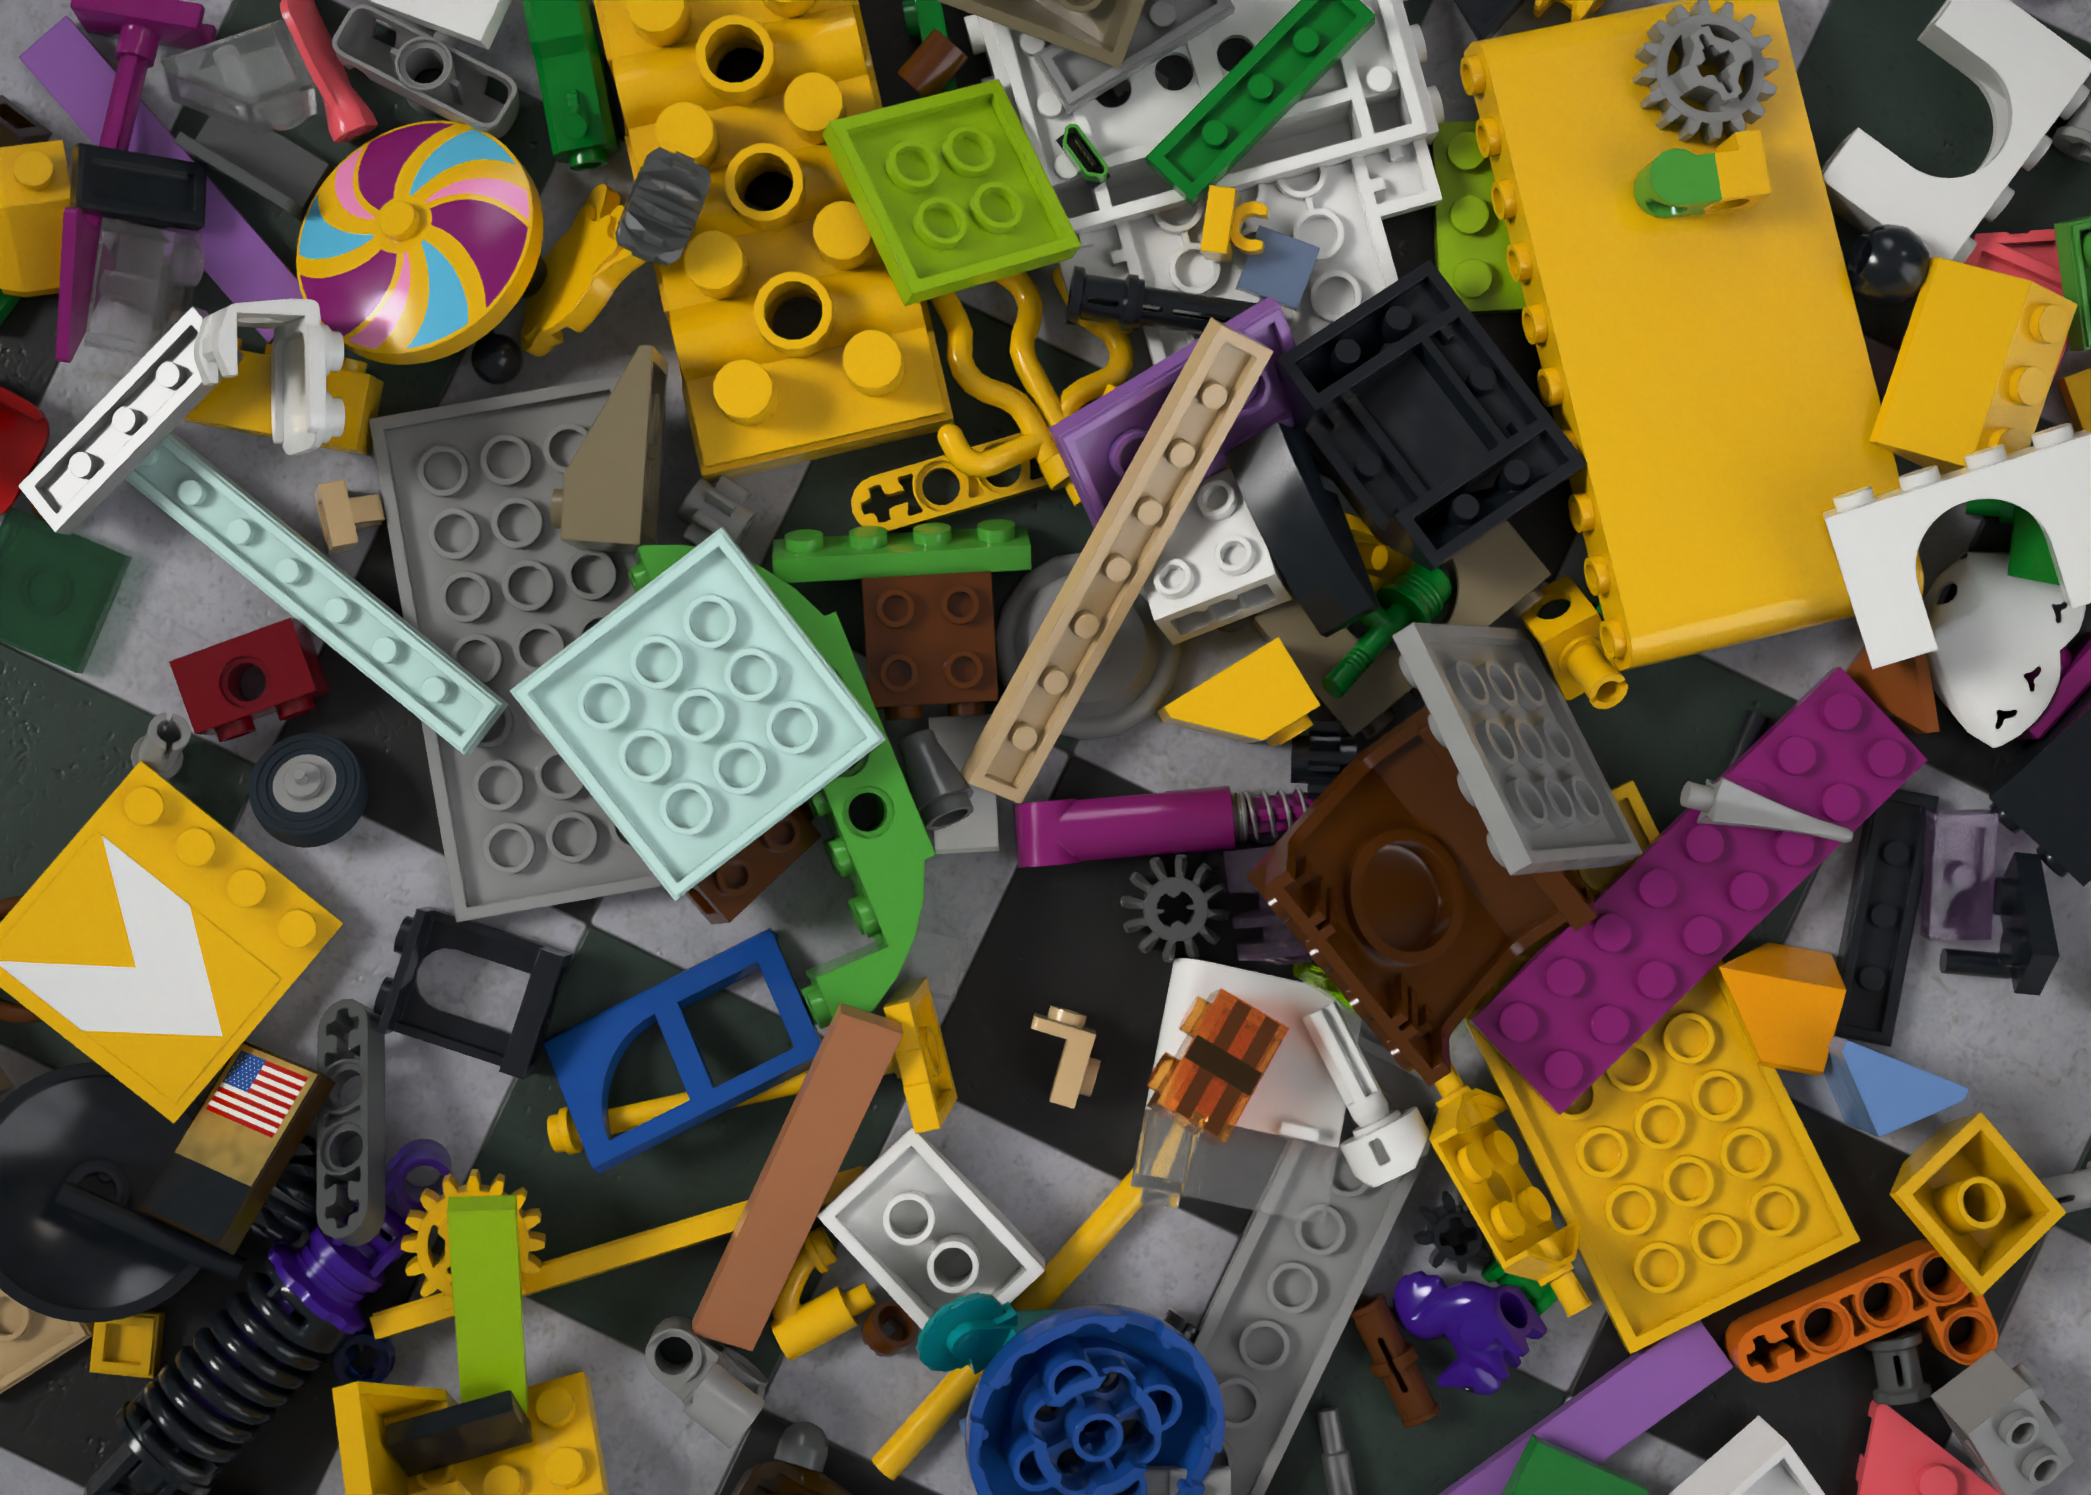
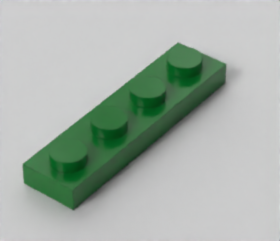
(1257, 94)

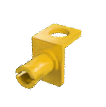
(1575, 647)

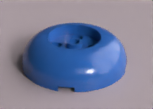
(1062, 1365)

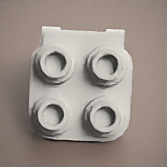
(300, 360)

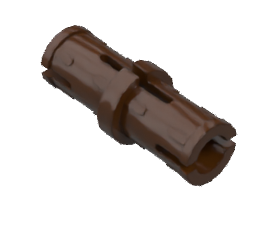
(1394, 1361)

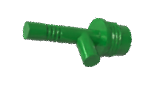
(1411, 597)

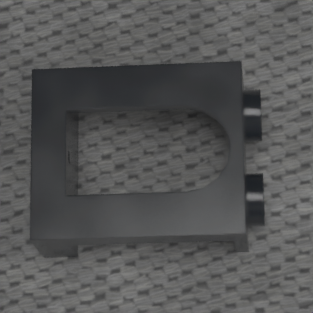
(408, 1012)

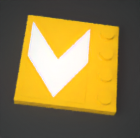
(158, 941)

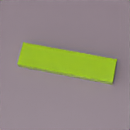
(488, 1296)

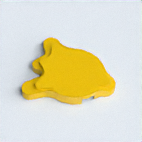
(581, 274)

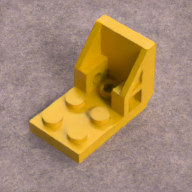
(559, 1461)

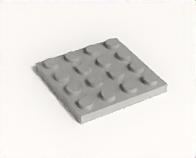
(1515, 748)

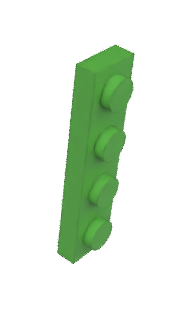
(926, 551)

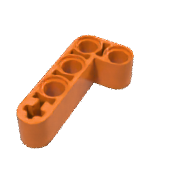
(1850, 1323)

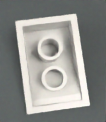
(929, 1232)

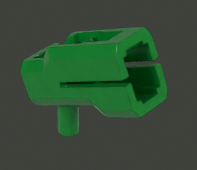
(573, 81)

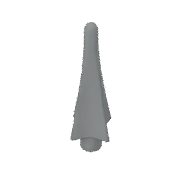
(1736, 806)

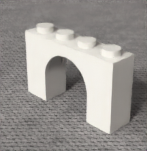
(2028, 83)
(1881, 533)

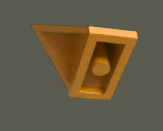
(1787, 1004)

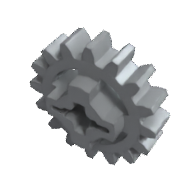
(1696, 44)

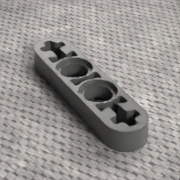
(340, 1123)

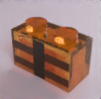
(1215, 1065)

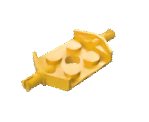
(1500, 1195)

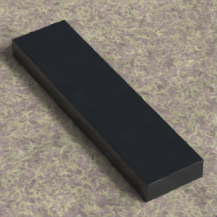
(1882, 916)

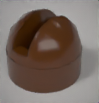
(899, 1340)

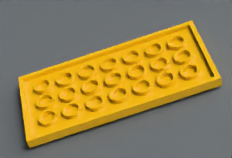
(1677, 1157)

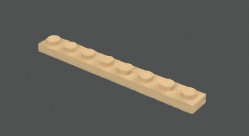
(1116, 560)

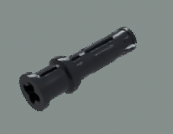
(1129, 309)

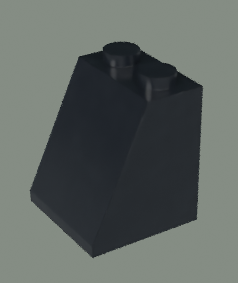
(2049, 792)

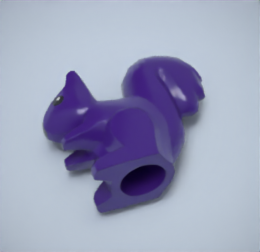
(1480, 1322)

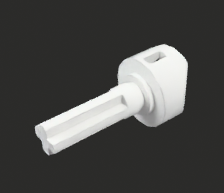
(1386, 1140)

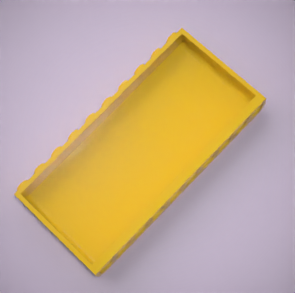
(1684, 356)

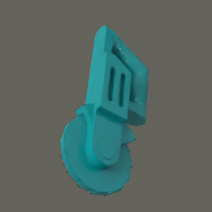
(971, 1332)

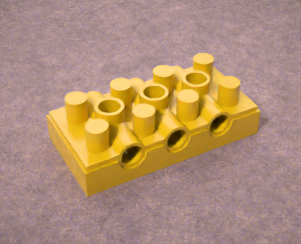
(747, 393)

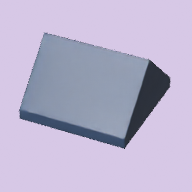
(1882, 1092)

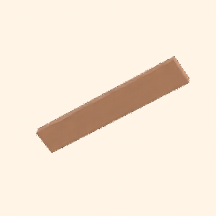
(797, 1176)

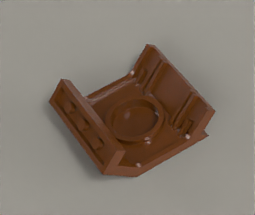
(1405, 899)

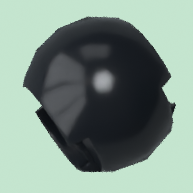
(1888, 265)

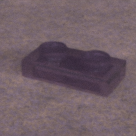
(1959, 874)

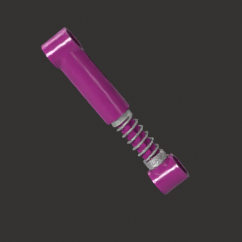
(1149, 824)

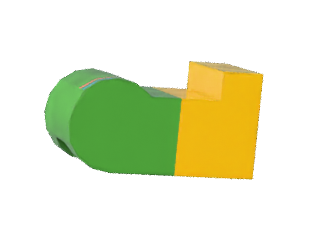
(1706, 183)

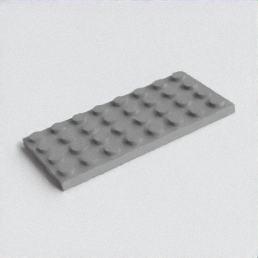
(502, 597)

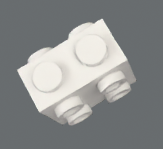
(1213, 565)

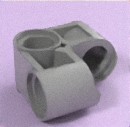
(716, 1385)

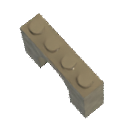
(1486, 582)

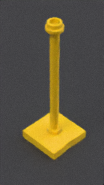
(917, 1060)

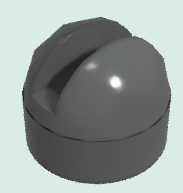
(803, 1446)

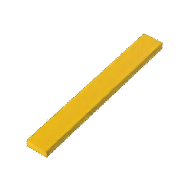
(594, 1260)

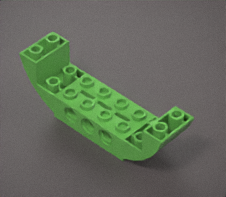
(883, 859)

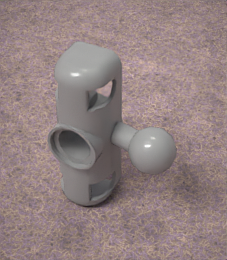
(454, 95)

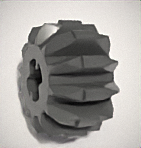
(663, 206)
(1176, 929)

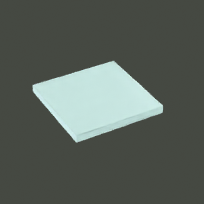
(698, 713)

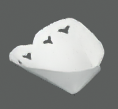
(1992, 638)

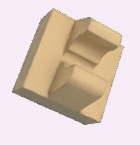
(343, 515)

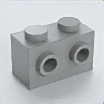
(2004, 1425)

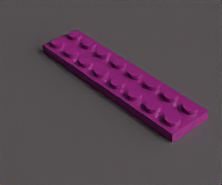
(1693, 895)

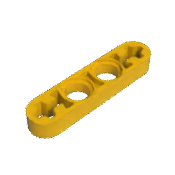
(973, 491)

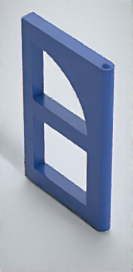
(590, 1051)

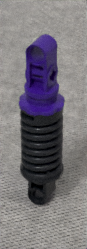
(259, 1349)

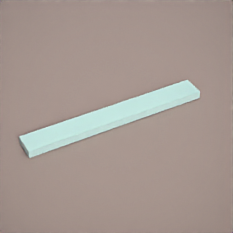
(318, 593)

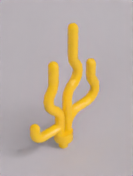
(1045, 406)

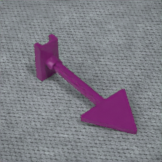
(140, 30)

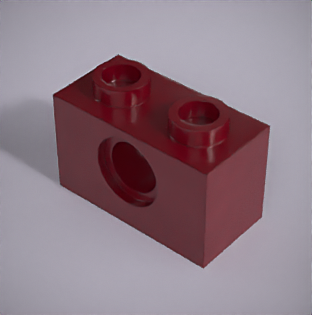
(213, 675)

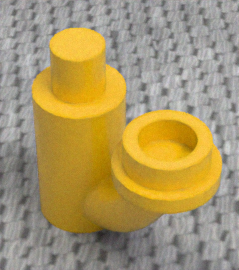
(822, 1319)

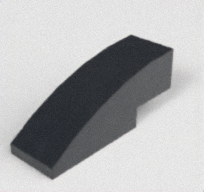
(1303, 527)

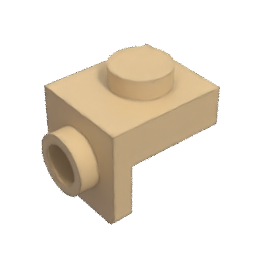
(1076, 1068)

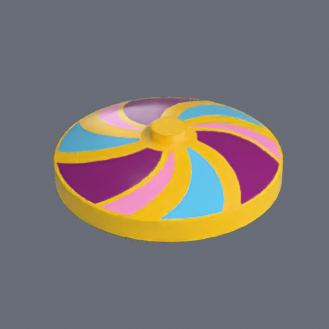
(420, 242)

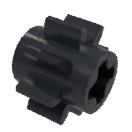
(1320, 756)
(1438, 1223)

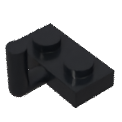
(2028, 936)

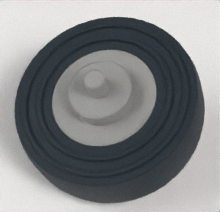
(308, 790)

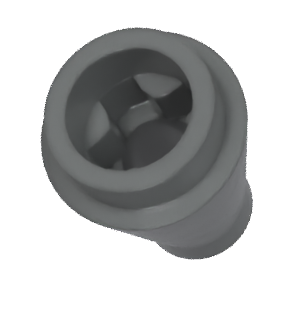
(934, 781)

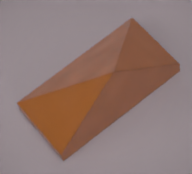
(1899, 690)

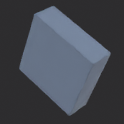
(1280, 270)

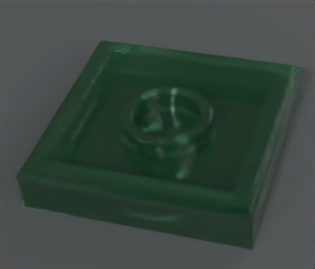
(55, 589)

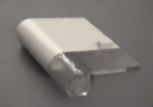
(1290, 1130)

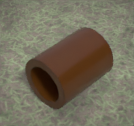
(932, 64)

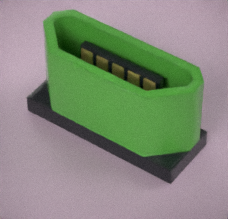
(1083, 156)

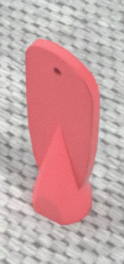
(345, 110)

